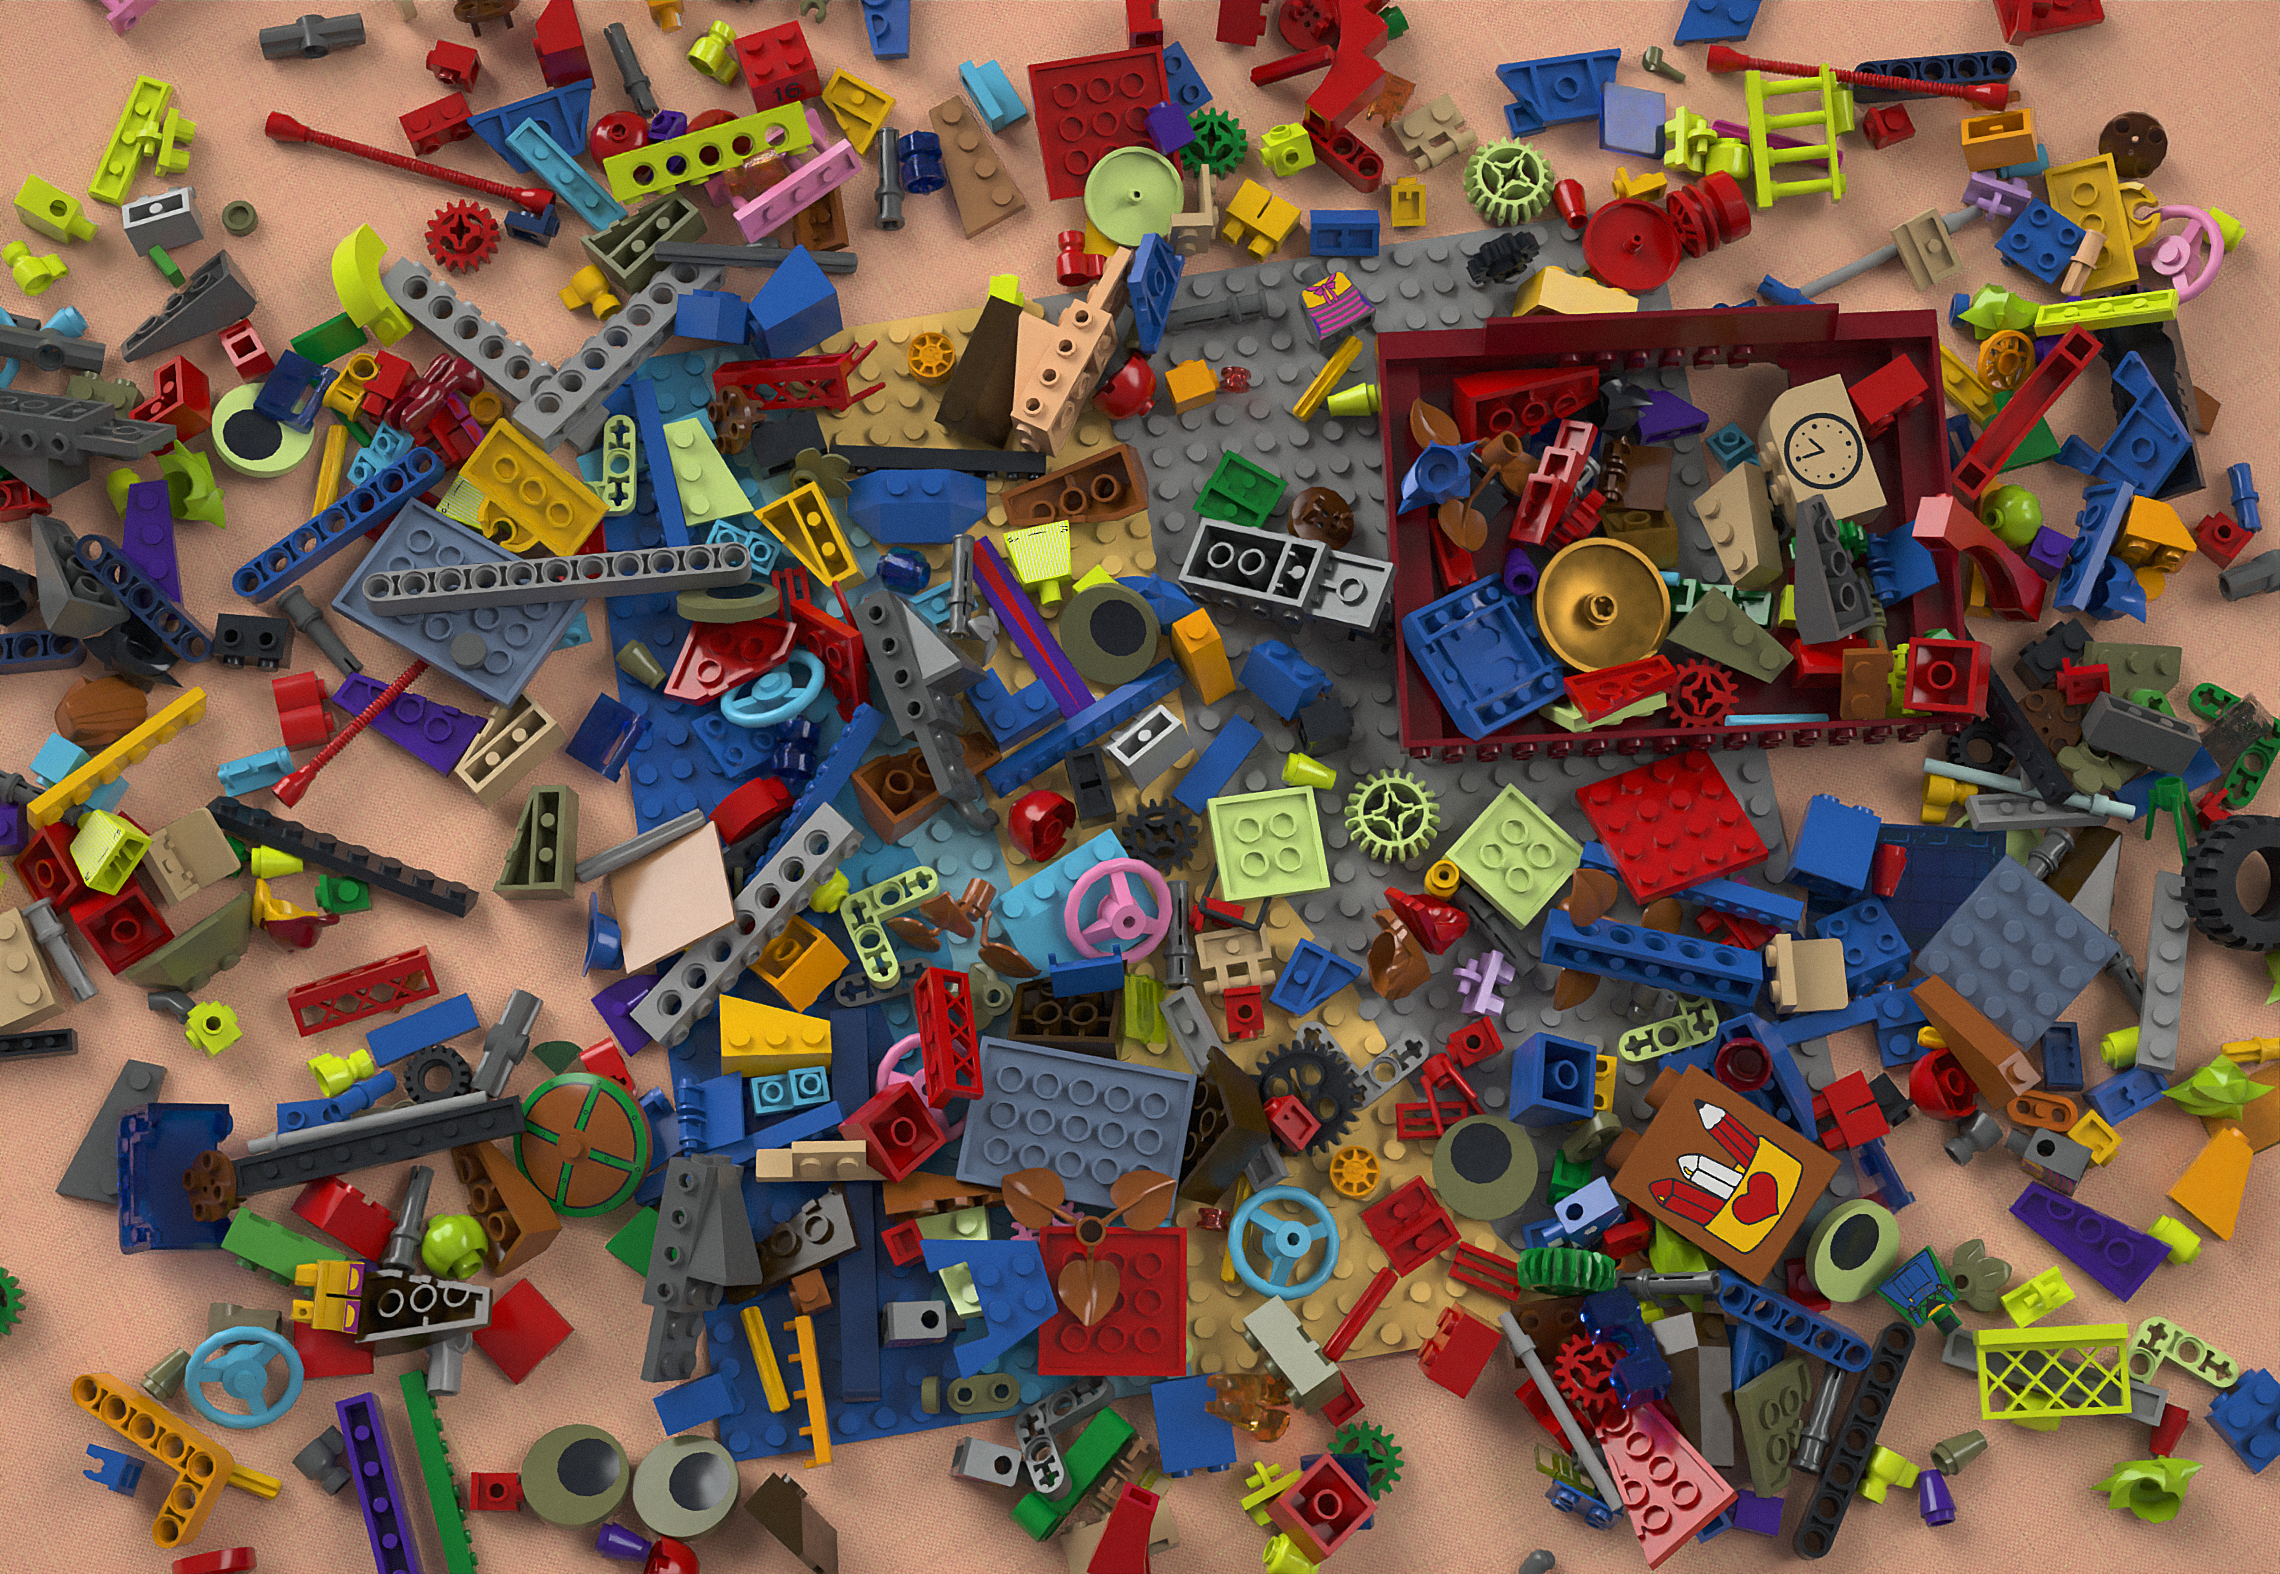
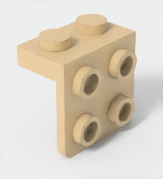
(1193, 231)
(189, 856)
(1806, 974)

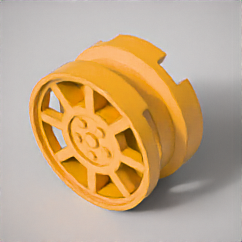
(931, 358)
(1354, 1172)

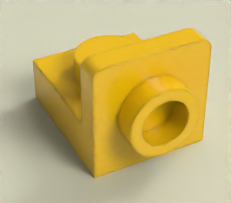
(1644, 187)
(1408, 202)
(2098, 1136)

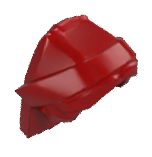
(1430, 920)

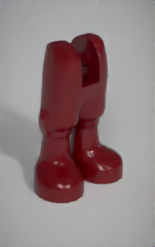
(429, 393)

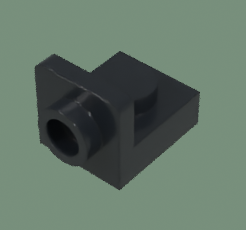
(1890, 1100)

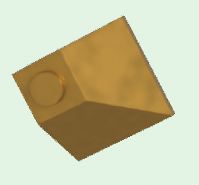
(1647, 531)

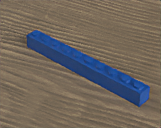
(660, 464)
(1084, 727)
(830, 777)
(1717, 894)
(1793, 1032)
(804, 1127)

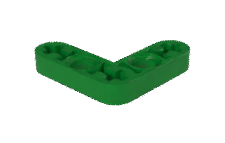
(2263, 749)

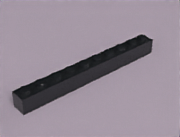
(977, 463)
(2025, 741)
(38, 1044)

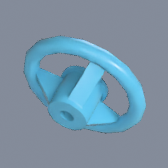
(773, 696)
(1284, 1242)
(243, 1375)

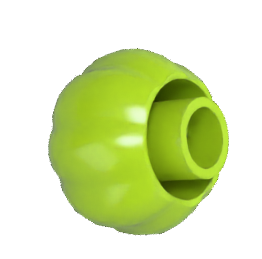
(2012, 515)
(454, 1246)

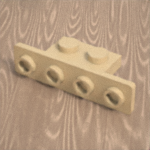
(815, 1162)

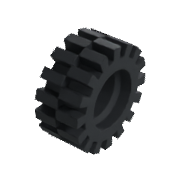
(1979, 730)
(431, 1058)

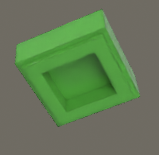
(167, 266)

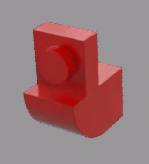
(246, 351)
(750, 807)
(1541, 1413)

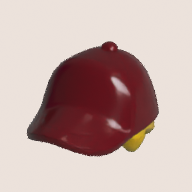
(286, 922)

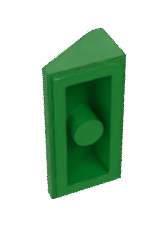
(329, 340)

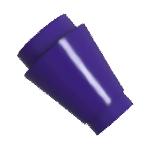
(1519, 572)
(1935, 1499)
(621, 1544)

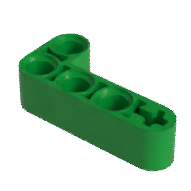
(1085, 1463)

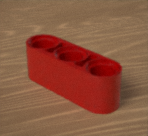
(1348, 165)

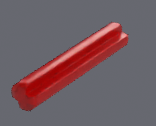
(1293, 66)
(1359, 1314)

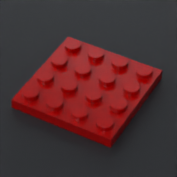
(1092, 109)
(1671, 825)
(1145, 1324)

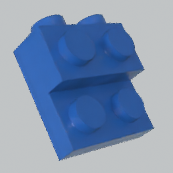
(1898, 1024)
(2250, 1418)

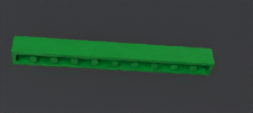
(439, 1474)

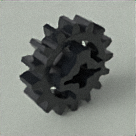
(1503, 258)
(1147, 830)

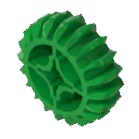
(1565, 1271)

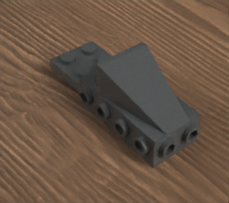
(52, 436)
(1285, 577)
(919, 677)
(712, 1251)

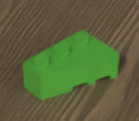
(274, 1248)

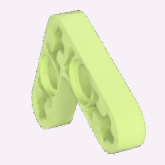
(607, 490)
(875, 912)
(1681, 1024)
(2168, 1350)

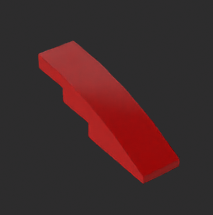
(1554, 483)

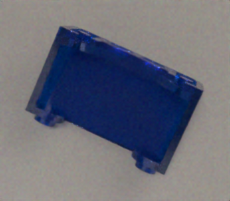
(153, 1151)

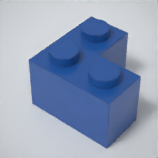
(713, 318)
(1013, 717)

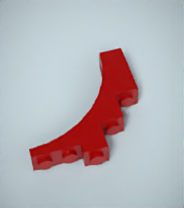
(1355, 75)
(1126, 1536)

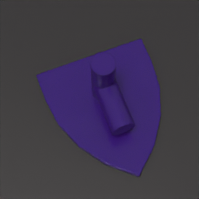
(616, 1005)

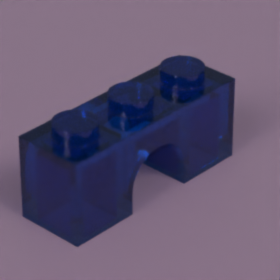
(1617, 1319)

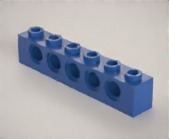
(1653, 958)

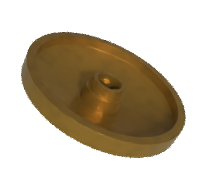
(1600, 605)

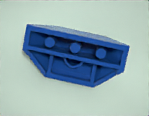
(916, 505)
(1786, 1091)

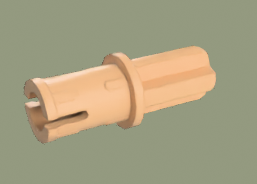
(2083, 263)

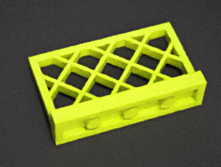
(2053, 1338)

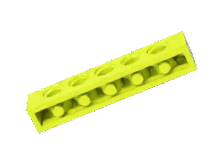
(622, 166)

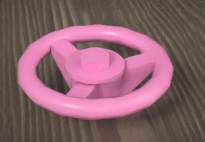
(2179, 254)
(1118, 911)
(886, 1076)

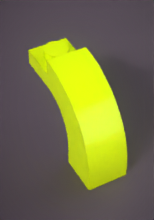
(361, 290)

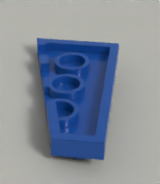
(888, 27)
(2097, 533)

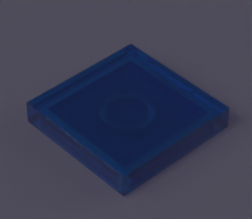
(1632, 121)

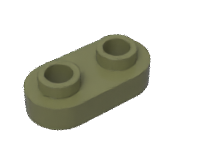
(1592, 1137)
(983, 1394)

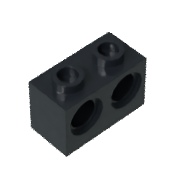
(1090, 786)

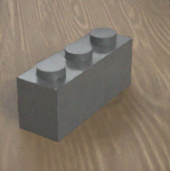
(2140, 734)

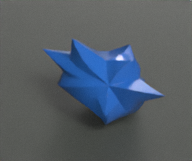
(1437, 476)
(2117, 593)
(1166, 598)

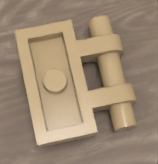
(1429, 124)
(1234, 948)

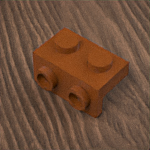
(822, 224)
(1865, 682)

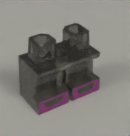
(2231, 736)

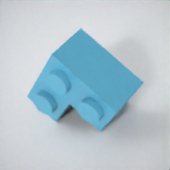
(60, 759)

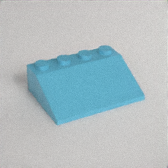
(1034, 909)

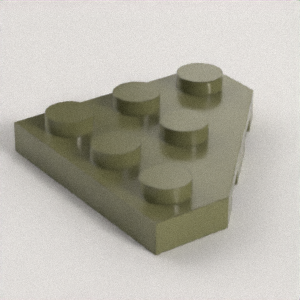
(2133, 668)
(1771, 1421)

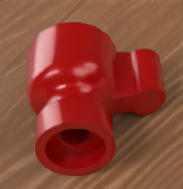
(1074, 266)

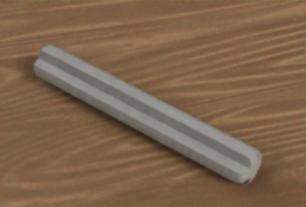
(639, 845)

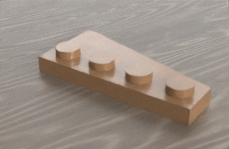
(975, 174)

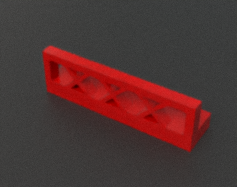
(789, 370)
(359, 978)
(939, 1031)

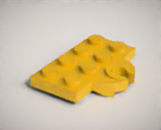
(2093, 199)
(530, 494)

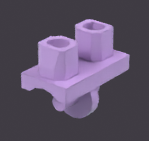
(1996, 196)
(1478, 982)

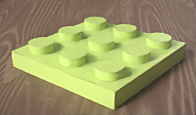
(1268, 844)
(1515, 856)

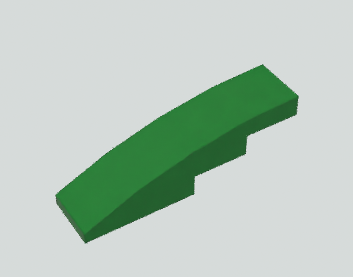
(1755, 604)

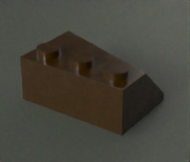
(1076, 1023)
(1222, 1131)
(795, 1523)

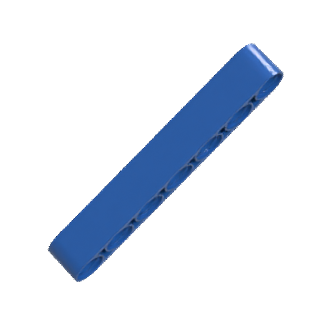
(322, 525)

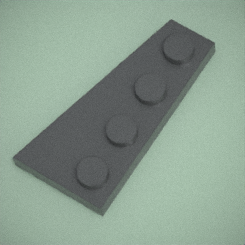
(95, 1165)

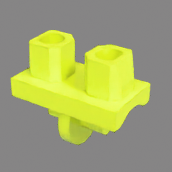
(174, 129)
(1691, 141)
(2037, 1297)
(1259, 1501)

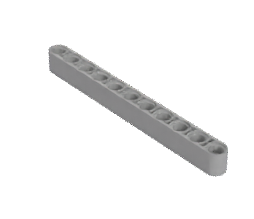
(543, 570)

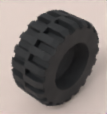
(2212, 882)

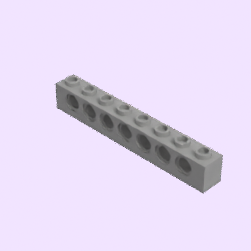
(408, 279)
(613, 363)
(752, 904)

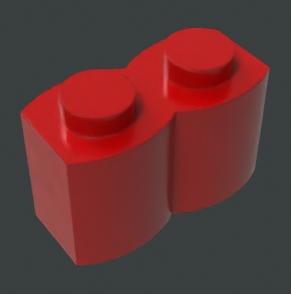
(303, 711)

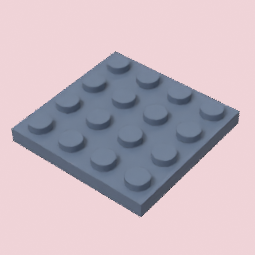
(2017, 951)

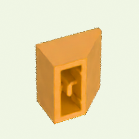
(2000, 139)
(2153, 536)

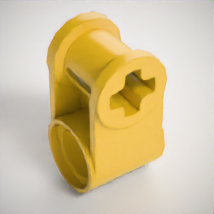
(346, 391)

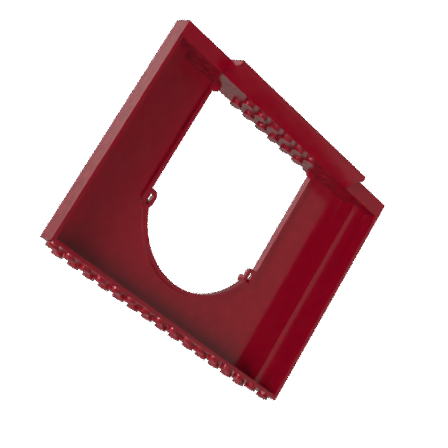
(1802, 339)

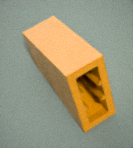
(1202, 656)
(2215, 1182)

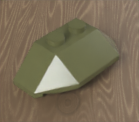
(200, 951)

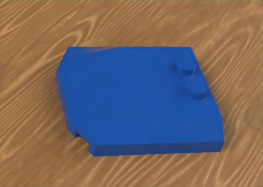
(1484, 656)

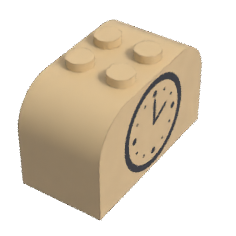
(1815, 448)

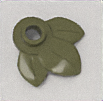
(823, 470)
(2089, 768)
(983, 984)
(1981, 1275)

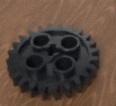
(1333, 1085)

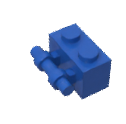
(1283, 678)

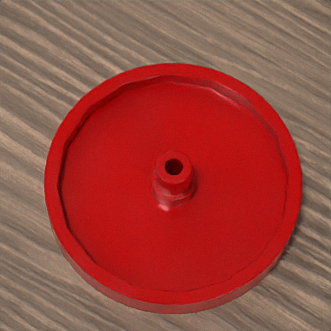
(1631, 246)

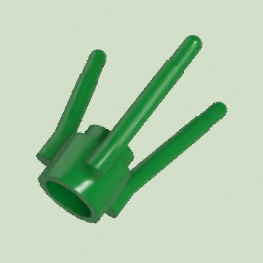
(2171, 795)

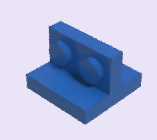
(1751, 1352)

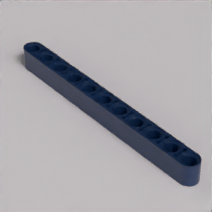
(859, 1270)

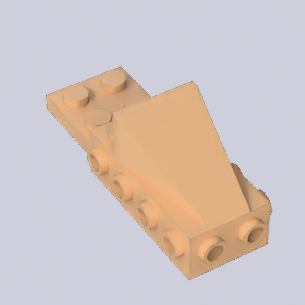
(1063, 363)

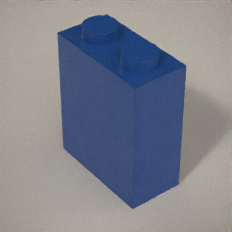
(1185, 1431)

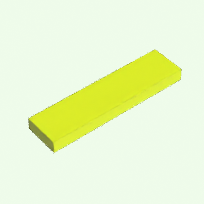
(124, 152)
(2107, 312)

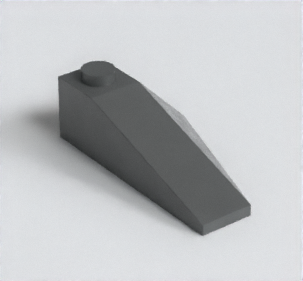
(211, 302)
(1826, 591)
(69, 594)

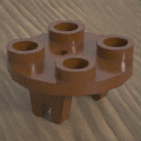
(484, 10)
(2148, 149)
(733, 419)
(1308, 511)
(2065, 720)
(211, 1186)

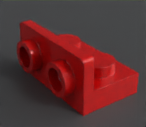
(437, 124)

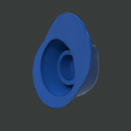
(603, 941)

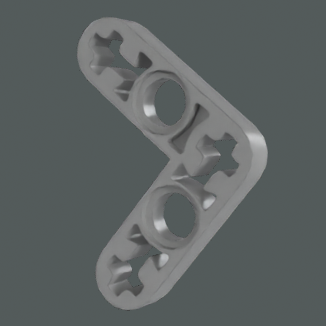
(1367, 1080)

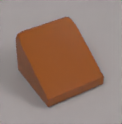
(2207, 409)

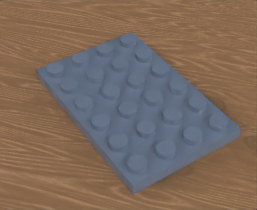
(515, 635)
(1075, 1117)

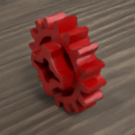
(476, 242)
(1576, 521)
(1715, 696)
(1579, 1368)

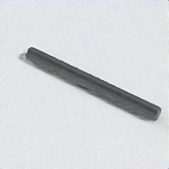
(748, 256)

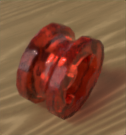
(1235, 380)
(1213, 1219)

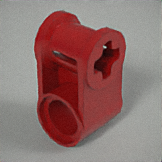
(21, 501)
(607, 1060)

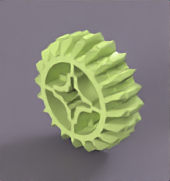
(1489, 165)
(1406, 812)

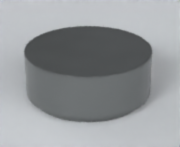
(468, 651)

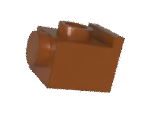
(810, 1294)

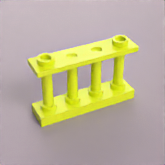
(1762, 123)

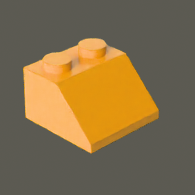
(799, 964)

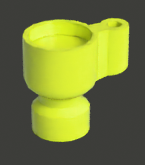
(709, 53)
(32, 273)
(338, 1075)
(1885, 1468)

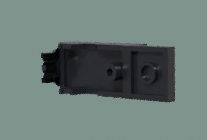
(2165, 358)

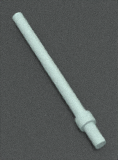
(2095, 804)

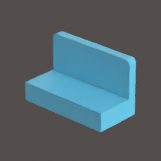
(992, 94)

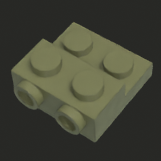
(121, 393)

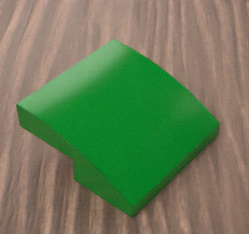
(1240, 493)

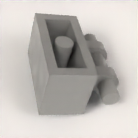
(163, 220)
(1148, 745)

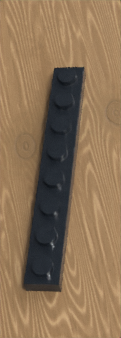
(343, 857)
(379, 1146)

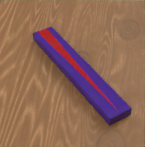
(1028, 630)

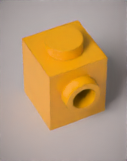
(1191, 385)

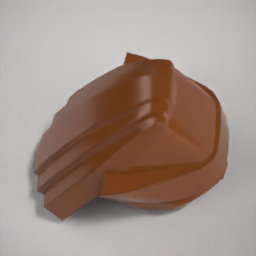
(100, 711)
(1395, 958)

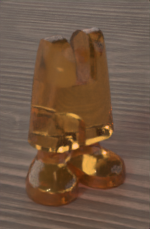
(1238, 1404)

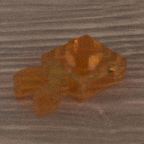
(1392, 99)
(759, 170)

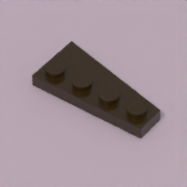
(807, 1242)

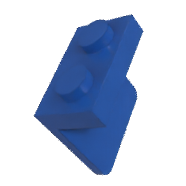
(1870, 944)

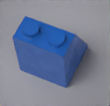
(794, 309)
(1833, 848)
(1552, 1081)

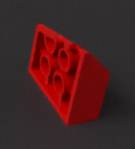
(561, 46)

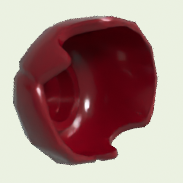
(1744, 1064)

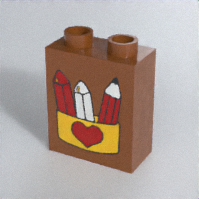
(1721, 1171)

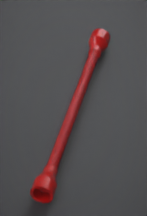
(1989, 96)
(286, 128)
(292, 787)

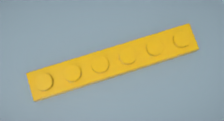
(108, 764)

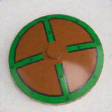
(584, 1143)

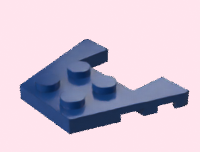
(2143, 445)
(1009, 1290)

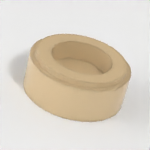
(406, 9)

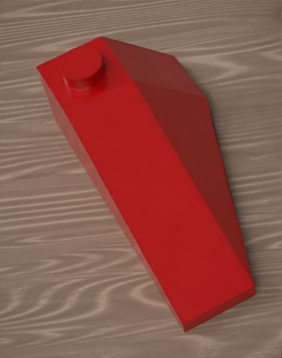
(1520, 399)

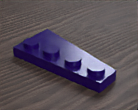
(151, 540)
(420, 727)
(2099, 1244)

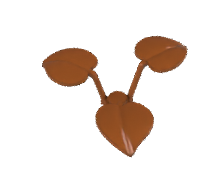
(1503, 455)
(1591, 895)
(956, 918)
(1089, 1286)

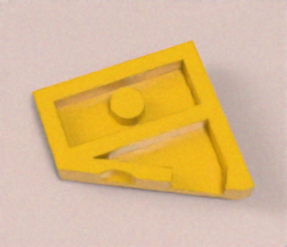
(857, 108)

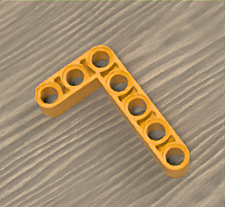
(164, 1445)

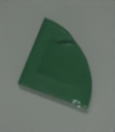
(557, 1055)

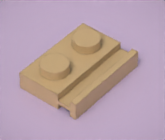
(1926, 249)

